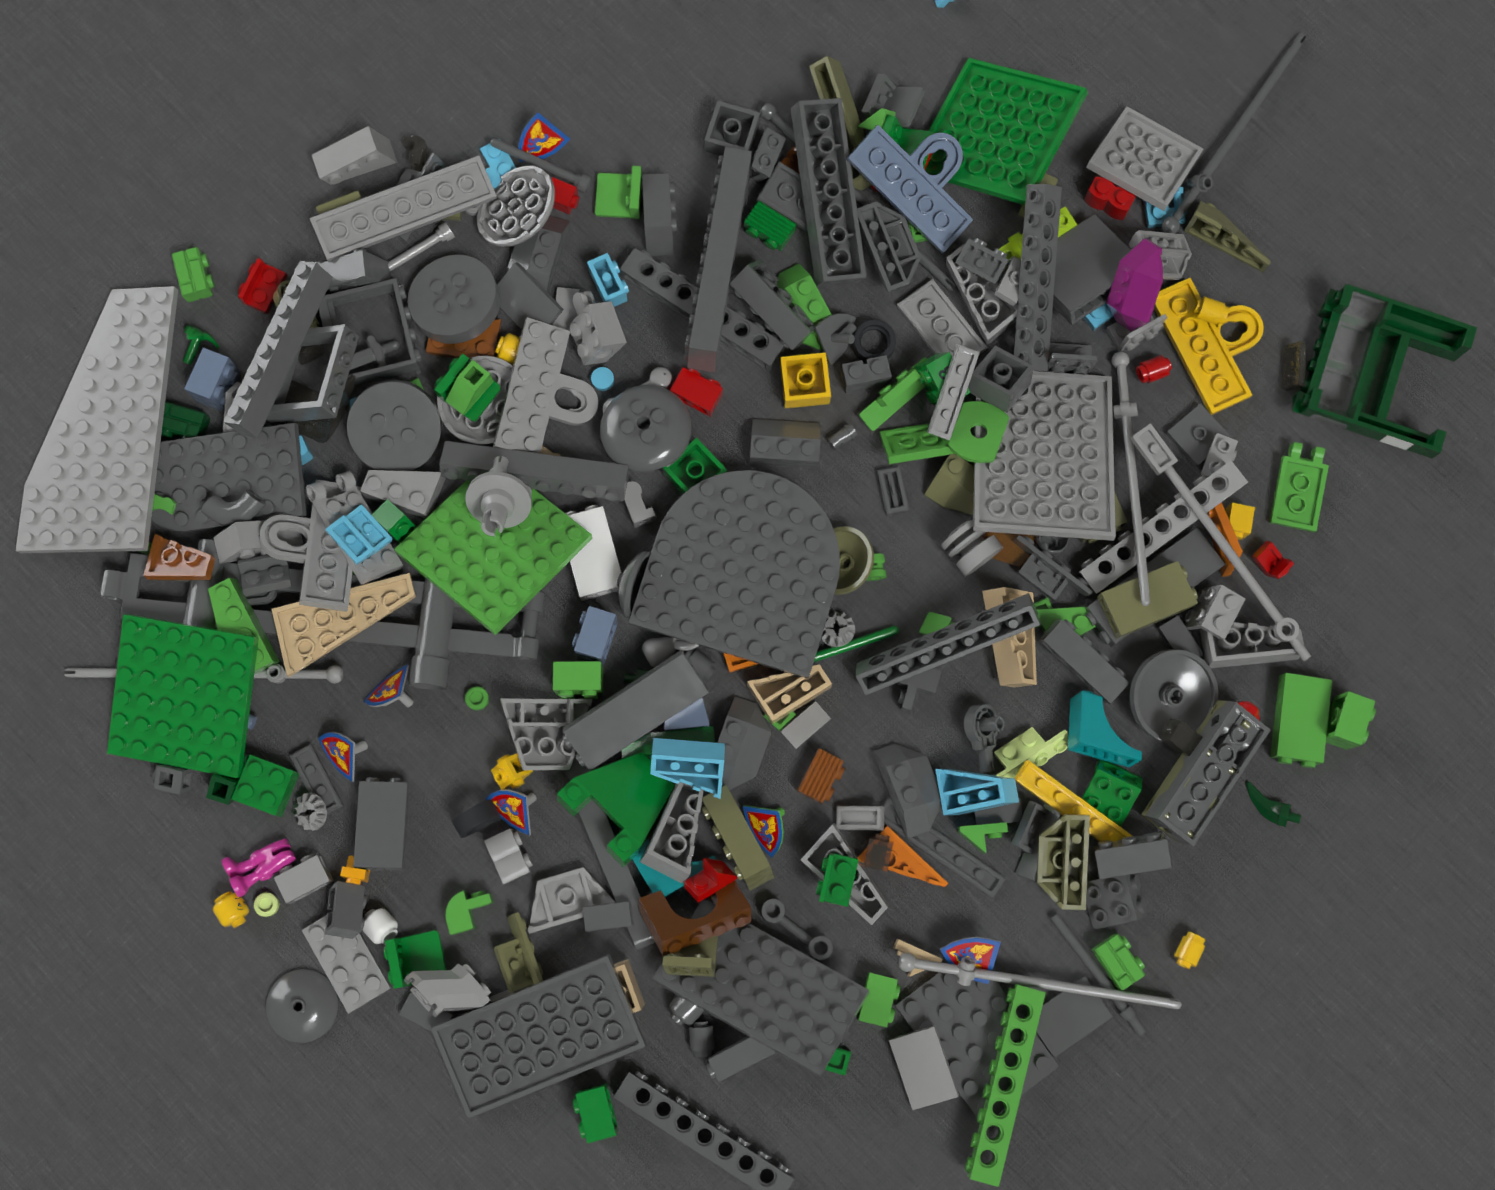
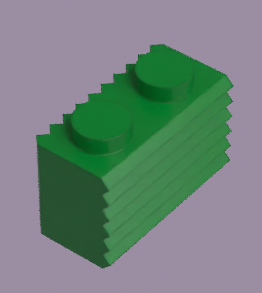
(769, 226)

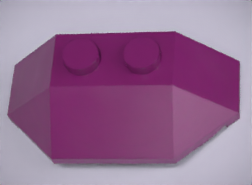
(1136, 285)

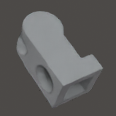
(636, 507)

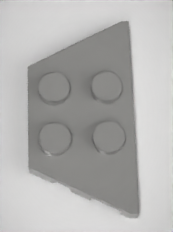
(563, 898)

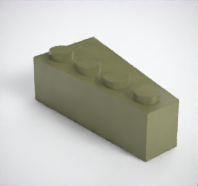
(738, 838)

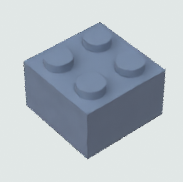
(212, 379)
(595, 634)

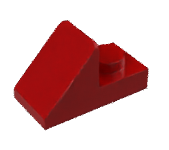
(709, 880)

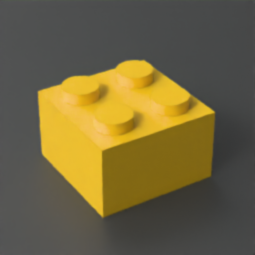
(805, 380)

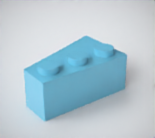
(690, 763)
(971, 792)

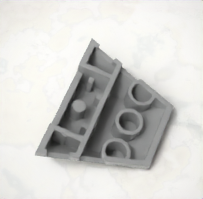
(538, 730)

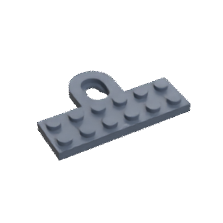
(908, 185)

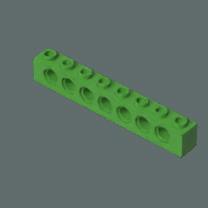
(991, 1172)

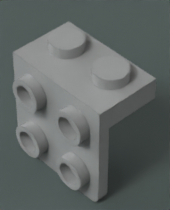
(1214, 611)

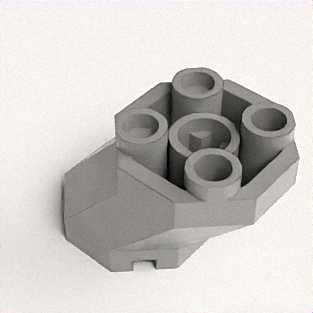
(448, 989)

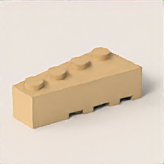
(1014, 655)

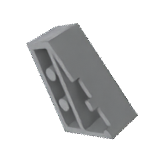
(354, 156)

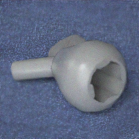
(660, 649)

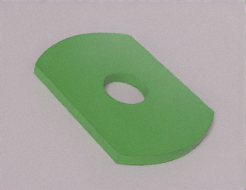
(978, 449)

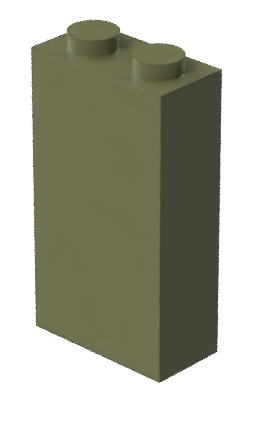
(1168, 596)

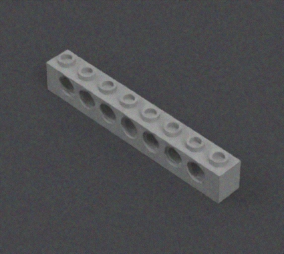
(1232, 481)

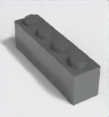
(1083, 660)

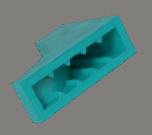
(1093, 735)
(659, 881)

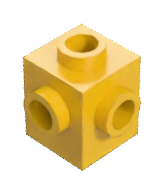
(509, 772)

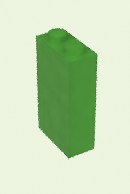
(1301, 719)

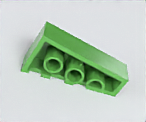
(236, 615)

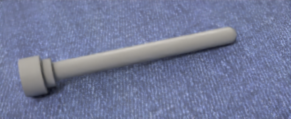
(442, 234)

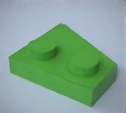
(1075, 615)

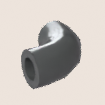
(230, 512)

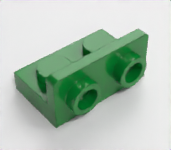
(838, 879)

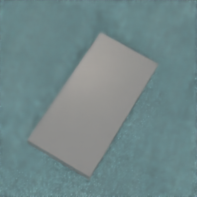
(938, 320)

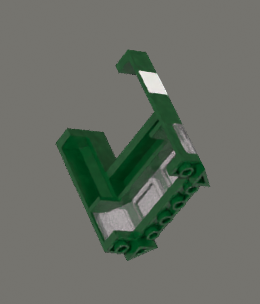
(1362, 359)

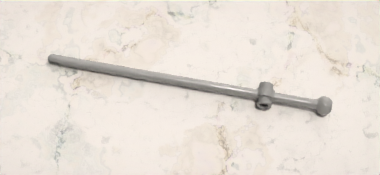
(1126, 411)
(333, 674)
(967, 972)

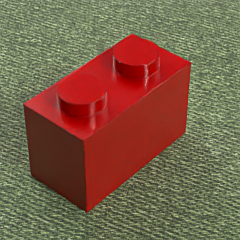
(697, 391)

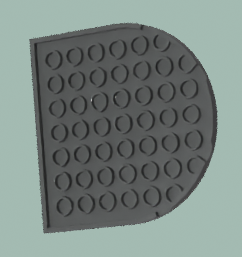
(743, 571)

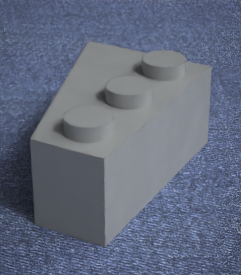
(408, 490)
(242, 541)

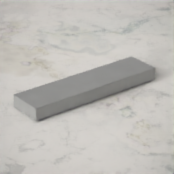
(953, 392)

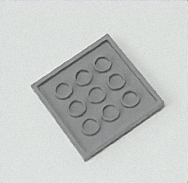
(1145, 158)

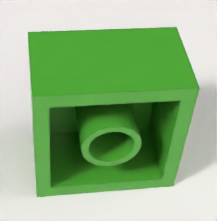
(578, 679)
(1349, 720)

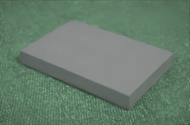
(924, 1067)

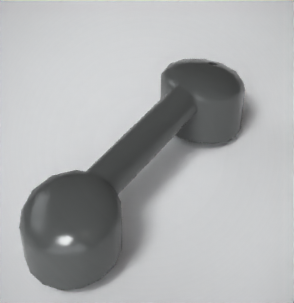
(774, 911)

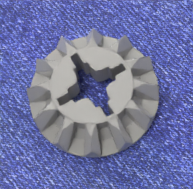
(845, 634)
(316, 819)

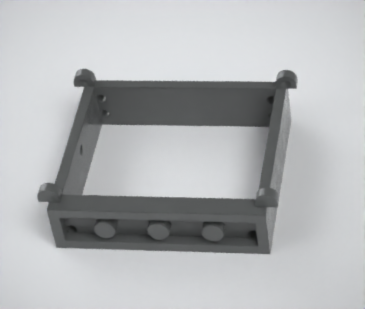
(329, 318)

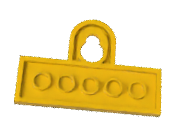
(1202, 347)

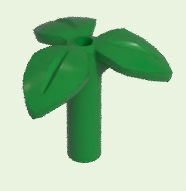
(196, 336)

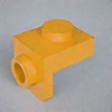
(352, 874)

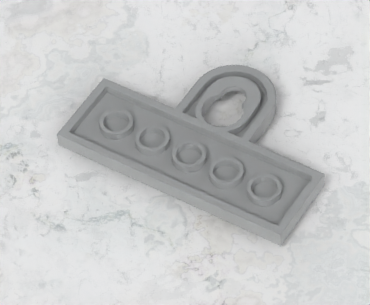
(533, 389)
(326, 570)

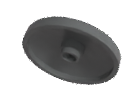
(1172, 687)

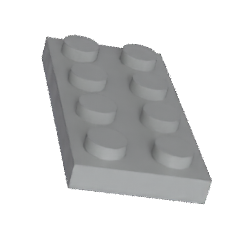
(347, 965)

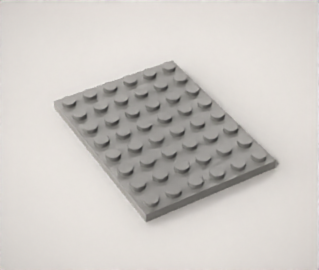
(1052, 462)

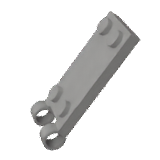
(330, 510)

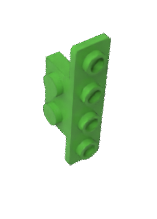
(892, 398)

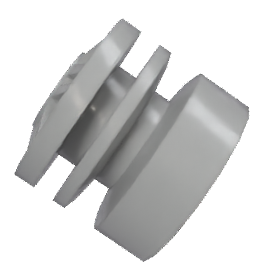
(972, 547)

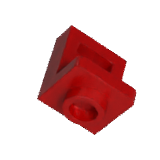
(1272, 561)

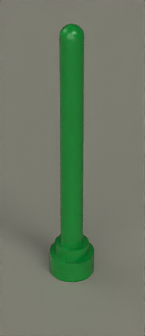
(858, 642)

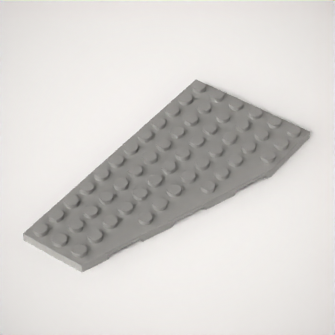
(102, 450)

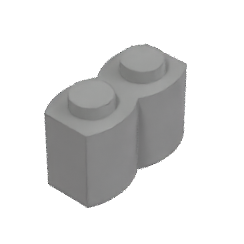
(508, 856)

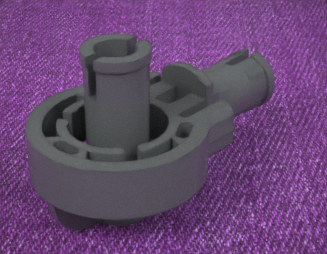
(983, 733)

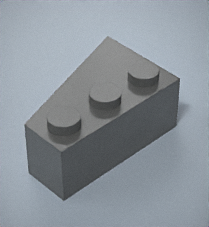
(658, 213)
(355, 271)
(1132, 855)

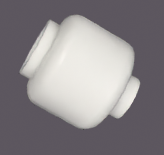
(380, 926)

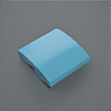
(359, 534)

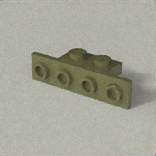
(518, 958)

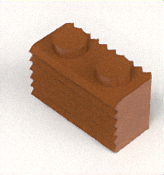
(820, 776)

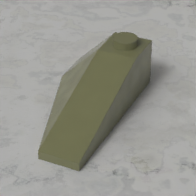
(1218, 231)
(953, 485)

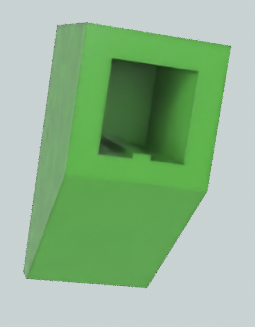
(469, 387)

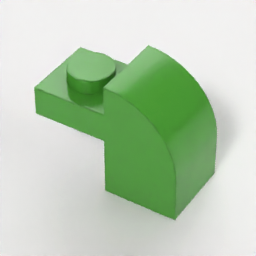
(459, 910)

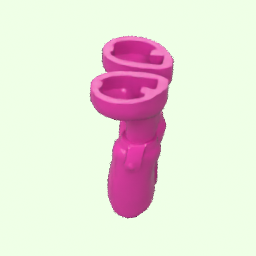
(265, 861)

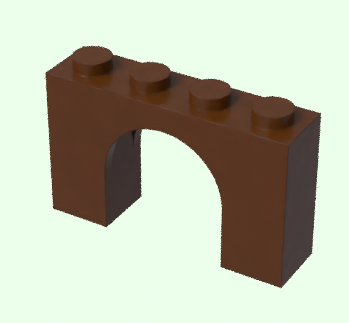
(675, 932)

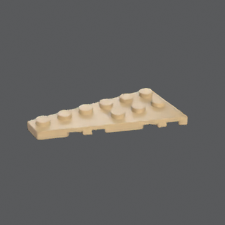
(312, 632)

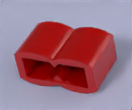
(1107, 197)

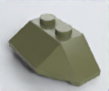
(1064, 861)

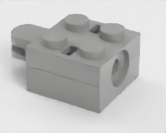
(595, 329)

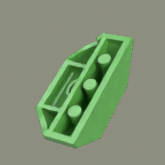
(807, 296)

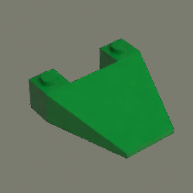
(626, 796)

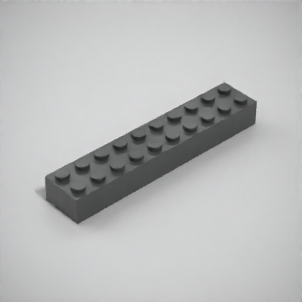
(717, 259)

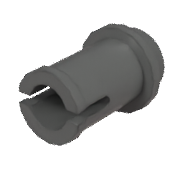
(842, 436)

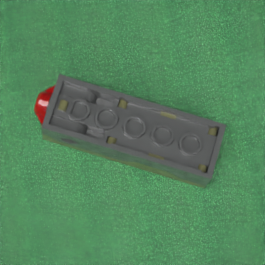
(1206, 777)

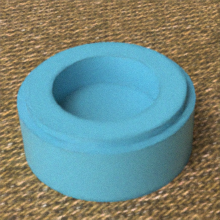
(602, 379)

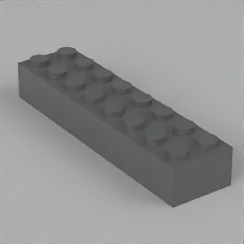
(828, 192)

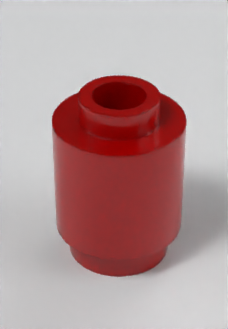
(1154, 369)

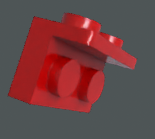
(261, 286)

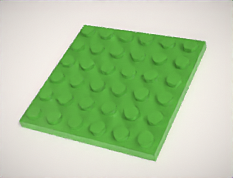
(492, 573)

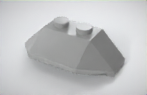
(1174, 251)

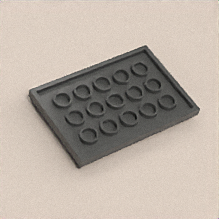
(968, 1029)

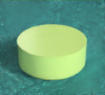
(266, 904)

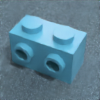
(606, 278)

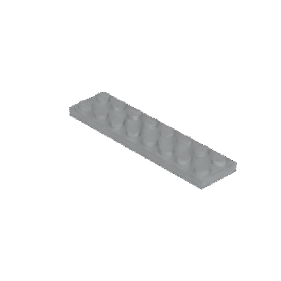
(403, 208)

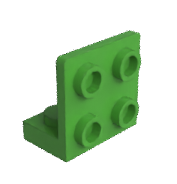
(619, 194)

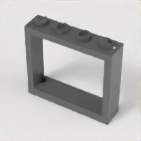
(334, 381)

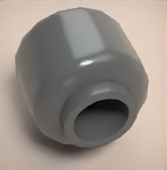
(684, 1011)

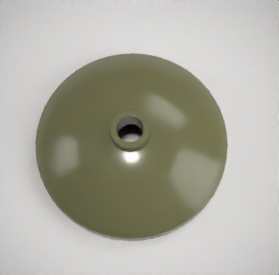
(857, 548)

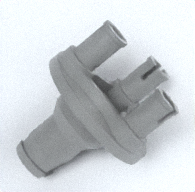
(498, 498)

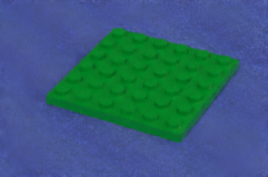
(1006, 127)
(182, 695)

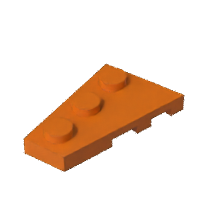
(1222, 522)

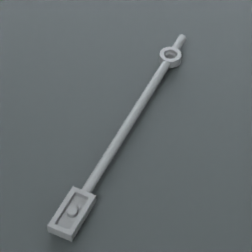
(1161, 459)

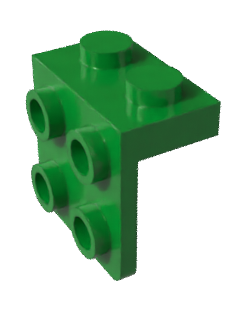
(445, 384)
(411, 954)

